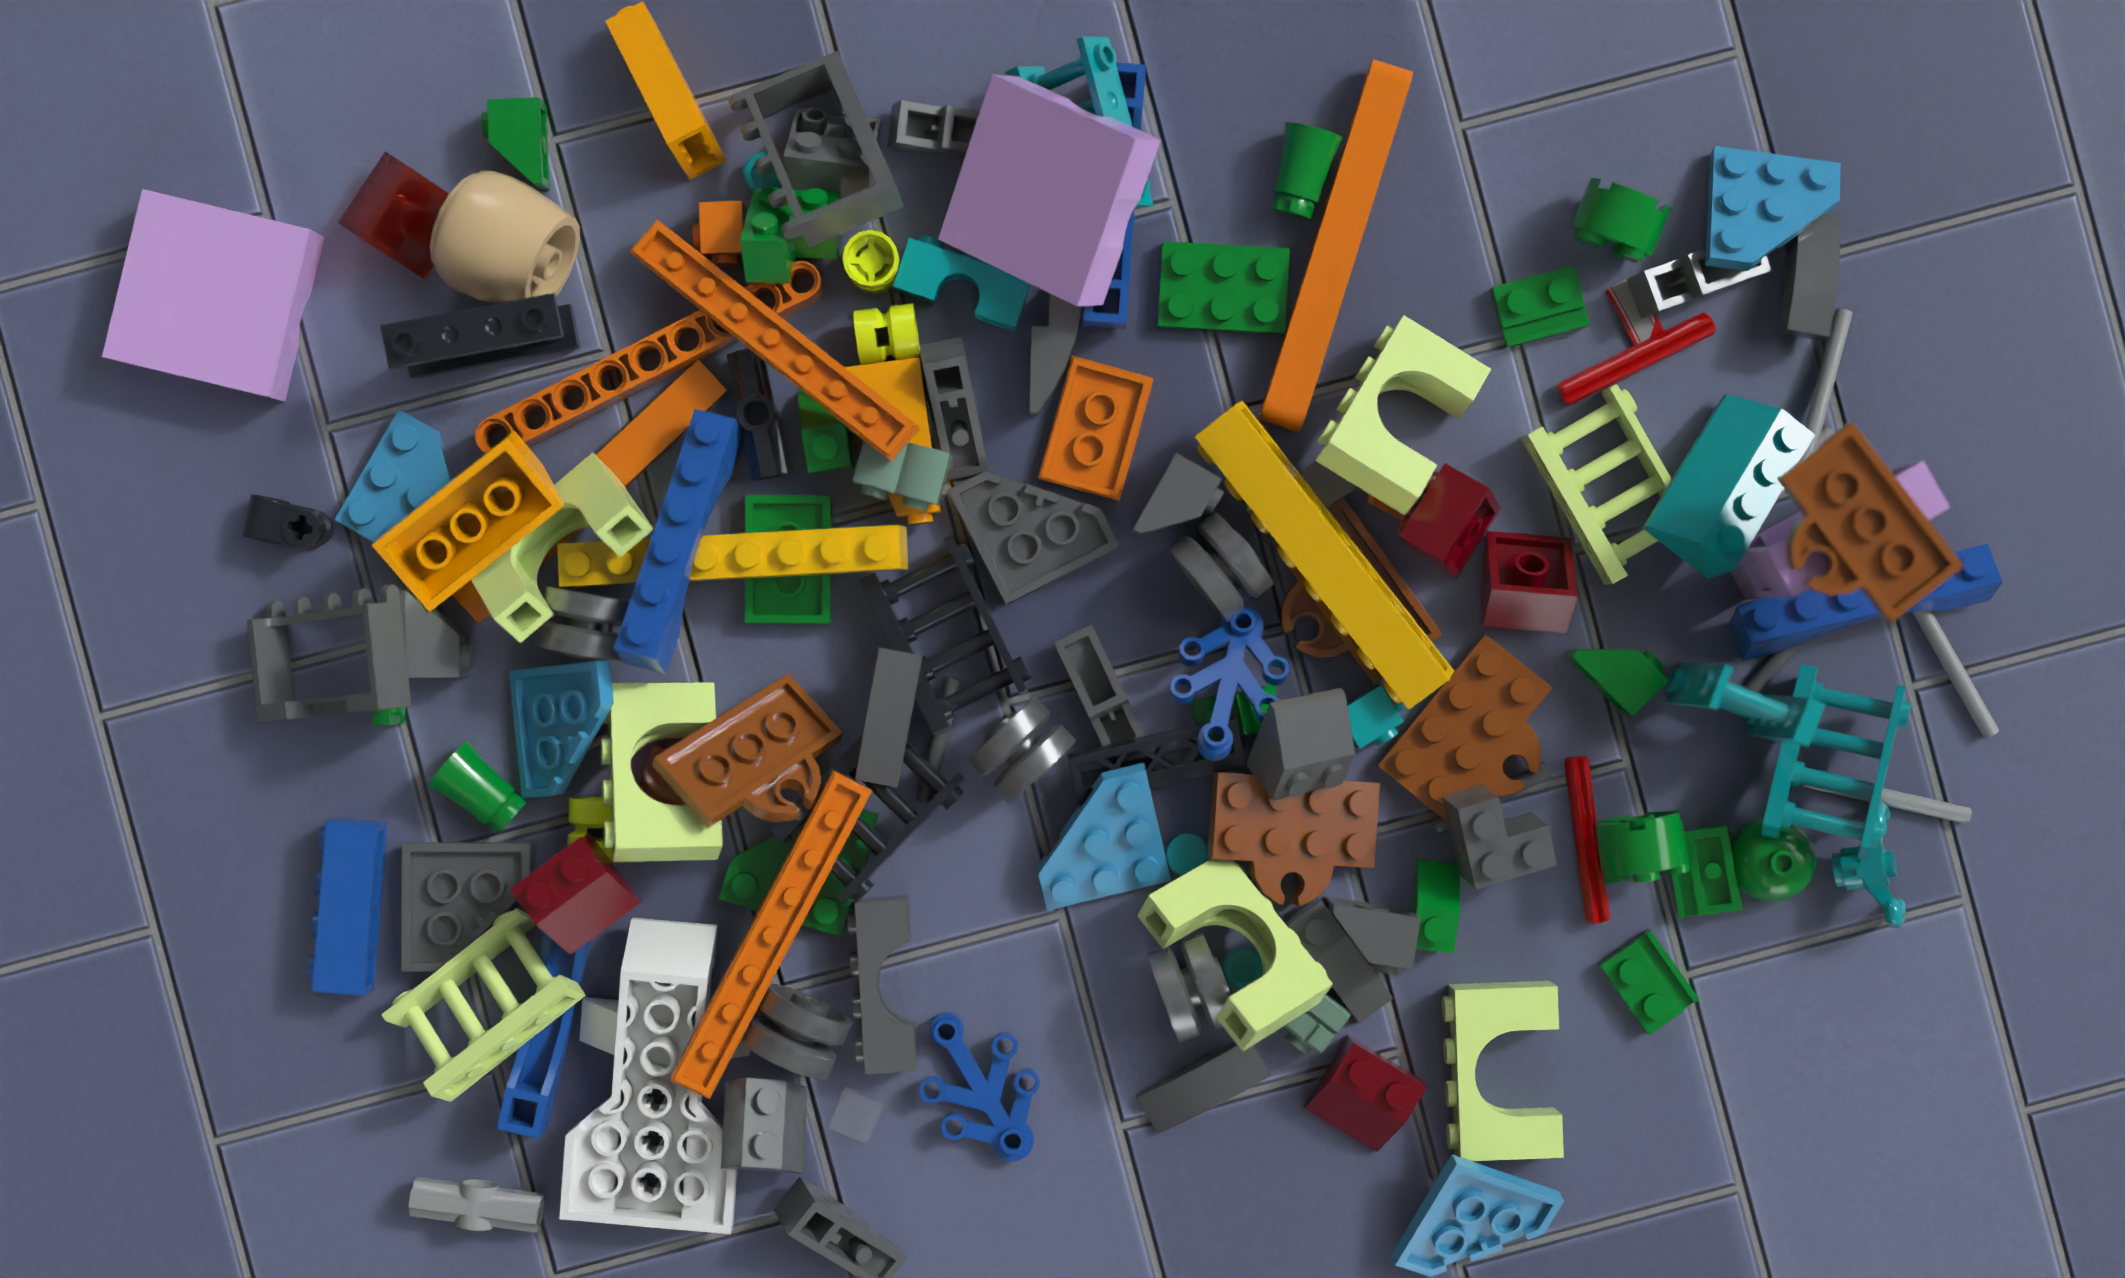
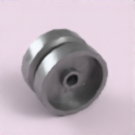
(1226, 562)
(587, 624)
(1021, 749)
(1190, 987)
(797, 1032)

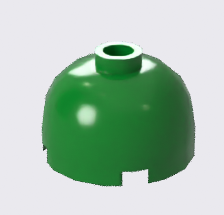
(1769, 866)

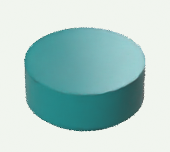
(756, 180)
(1186, 853)
(1242, 967)

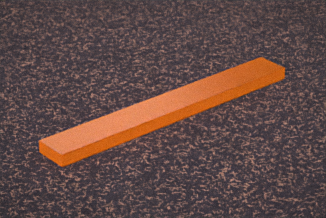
(774, 340)
(636, 447)
(770, 934)

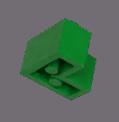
(764, 249)

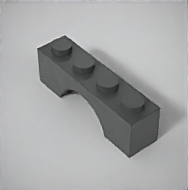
(887, 1038)

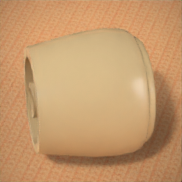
(503, 240)

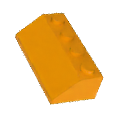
(470, 521)

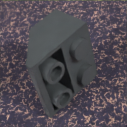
(826, 153)

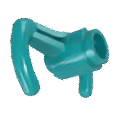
(1872, 873)

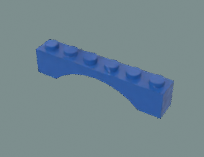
(1115, 306)
(660, 591)
(1782, 623)
(539, 1062)

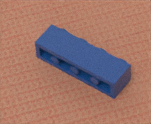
(348, 906)

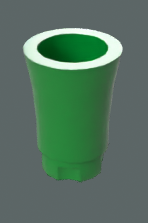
(1303, 168)
(477, 788)

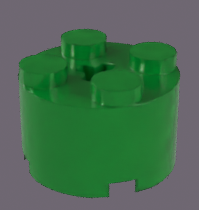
(1620, 220)
(1642, 846)

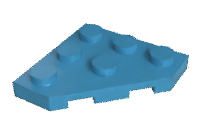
(1763, 203)
(397, 478)
(556, 721)
(1106, 843)
(1472, 1215)

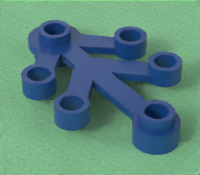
(1230, 672)
(983, 1094)

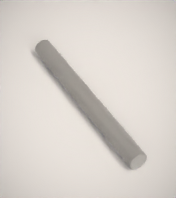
(1827, 375)
(1956, 673)
(1917, 804)

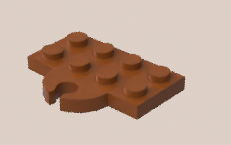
(1863, 527)
(1328, 640)
(1471, 730)
(753, 756)
(1292, 833)

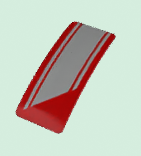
(1625, 306)

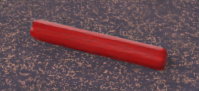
(1636, 358)
(1583, 821)

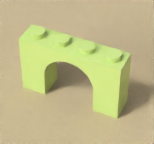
(1360, 444)
(591, 500)
(638, 824)
(1226, 897)
(1476, 1017)

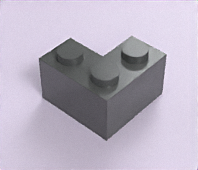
(1491, 847)

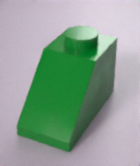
(521, 135)
(824, 439)
(1621, 675)
(1437, 903)

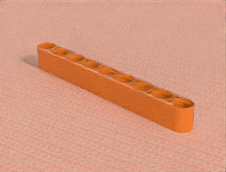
(1335, 246)
(629, 363)

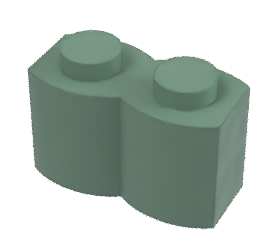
(915, 474)

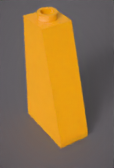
(665, 90)
(904, 388)

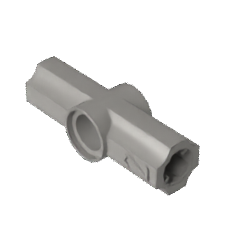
(476, 1204)

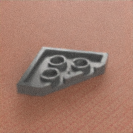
(1029, 532)
(455, 896)

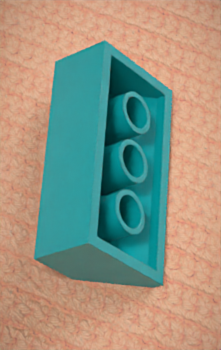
(1727, 484)

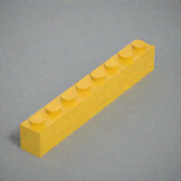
(1324, 555)
(747, 556)

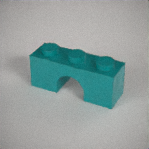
(929, 267)

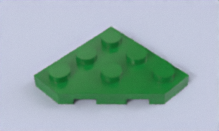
(755, 869)

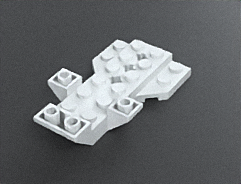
(606, 1153)

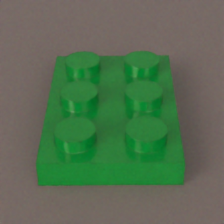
(1223, 288)
(789, 597)

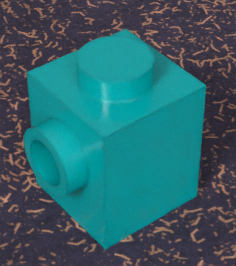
(1373, 717)

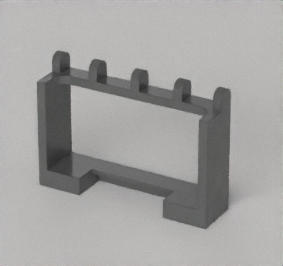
(796, 87)
(383, 648)

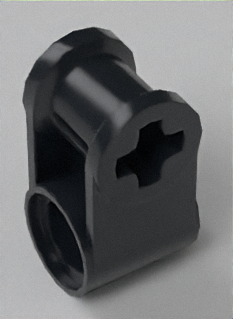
(282, 522)

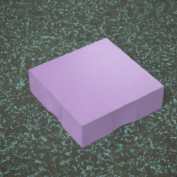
(1048, 190)
(213, 295)
(1764, 566)

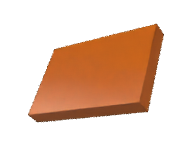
(1095, 428)

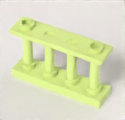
(1568, 484)
(518, 1022)

